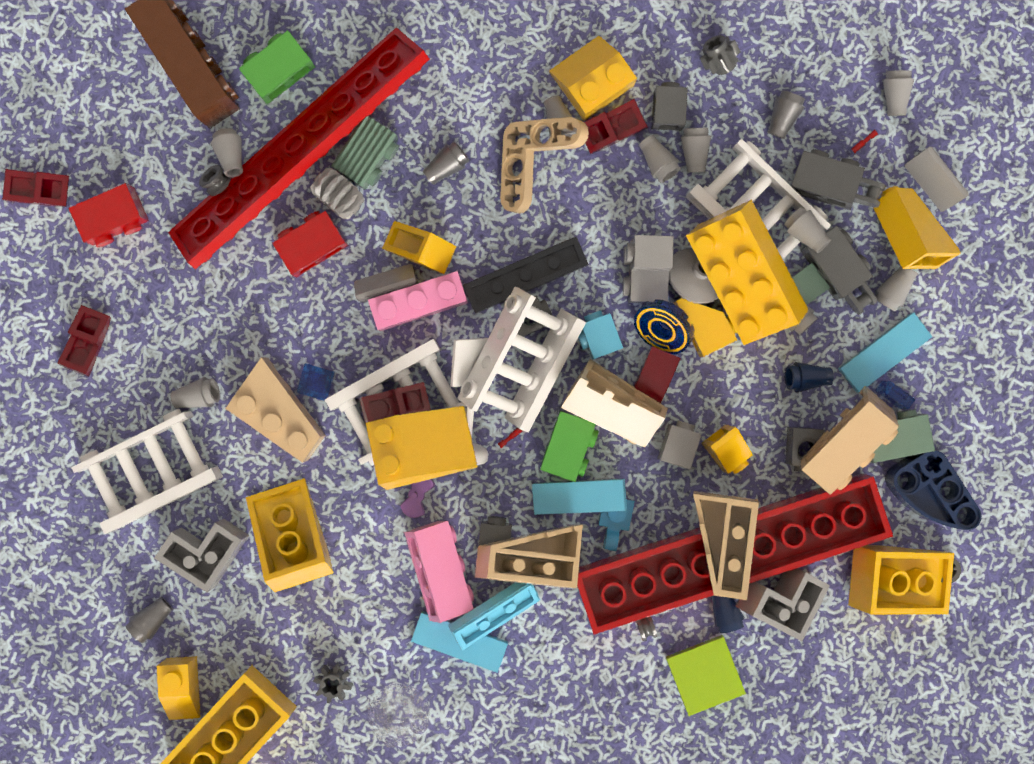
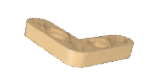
(524, 151)

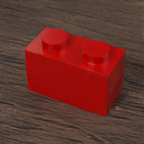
(109, 215)
(309, 243)

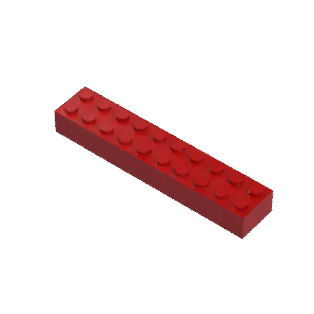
(786, 538)

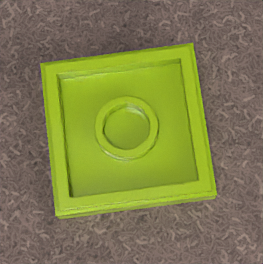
(705, 675)

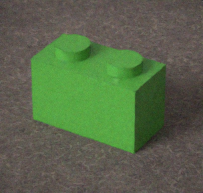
(276, 66)
(568, 446)

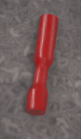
(858, 146)
(517, 431)

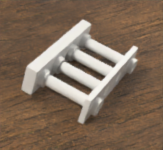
(747, 152)
(543, 371)
(399, 372)
(145, 500)

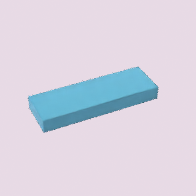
(885, 352)
(579, 496)
(493, 613)
(437, 636)

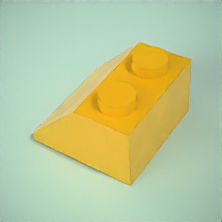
(593, 77)

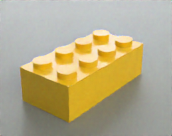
(747, 273)
(235, 724)

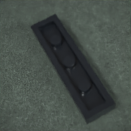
(526, 274)

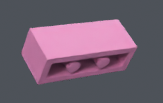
(418, 301)
(439, 571)

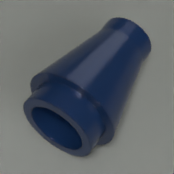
(806, 377)
(726, 614)

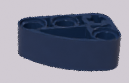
(923, 490)

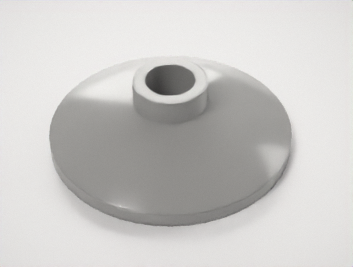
(690, 278)

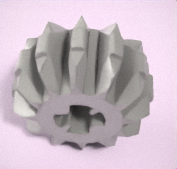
(337, 193)

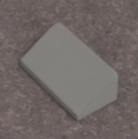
(936, 179)
(385, 282)

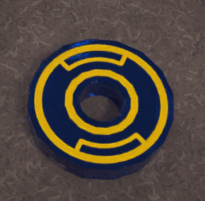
(648, 326)

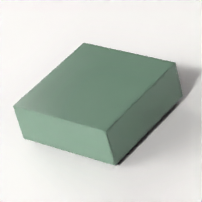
(810, 283)

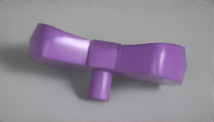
(413, 504)

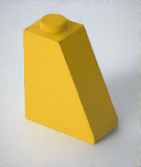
(914, 230)

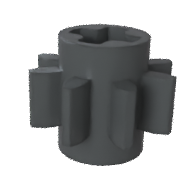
(720, 55)
(333, 674)

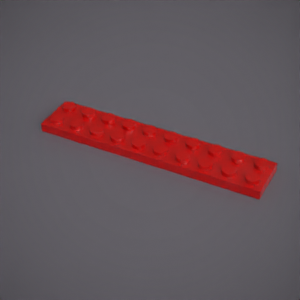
(298, 146)

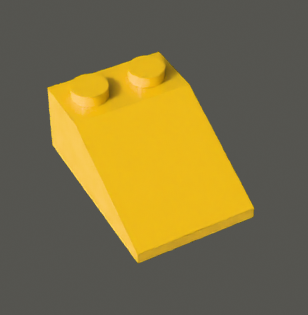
(420, 446)
(288, 536)
(900, 580)

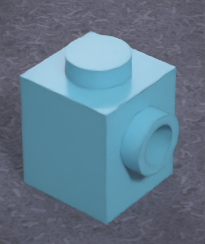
(599, 335)

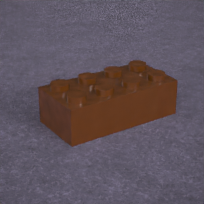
(185, 59)

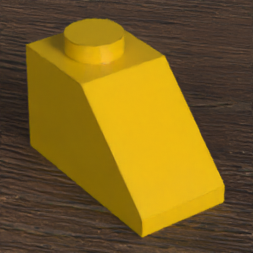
(419, 247)
(711, 327)
(728, 449)
(179, 687)

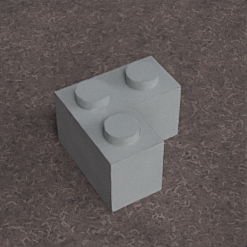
(649, 267)
(204, 560)
(790, 605)

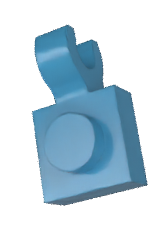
(615, 522)

